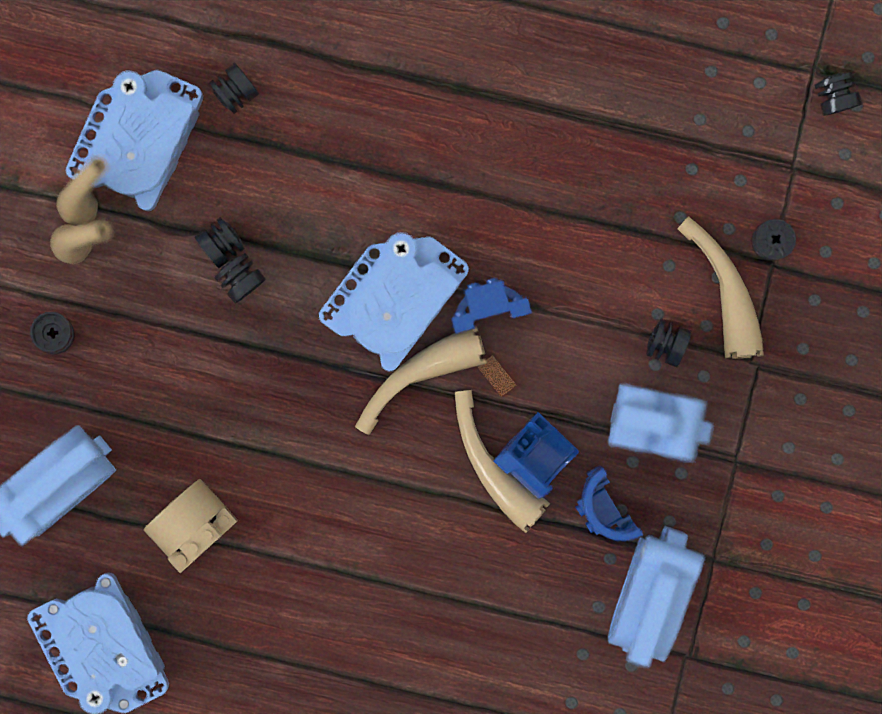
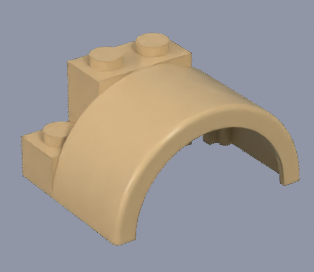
(187, 525)

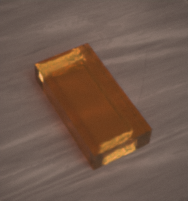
(497, 376)

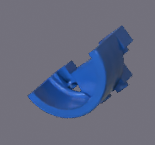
(488, 301)
(536, 455)
(601, 510)

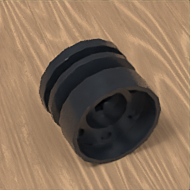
(234, 88)
(838, 93)
(762, 240)
(219, 242)
(239, 278)
(43, 326)
(669, 343)

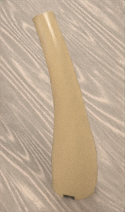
(76, 202)
(73, 243)
(739, 317)
(443, 357)
(504, 488)

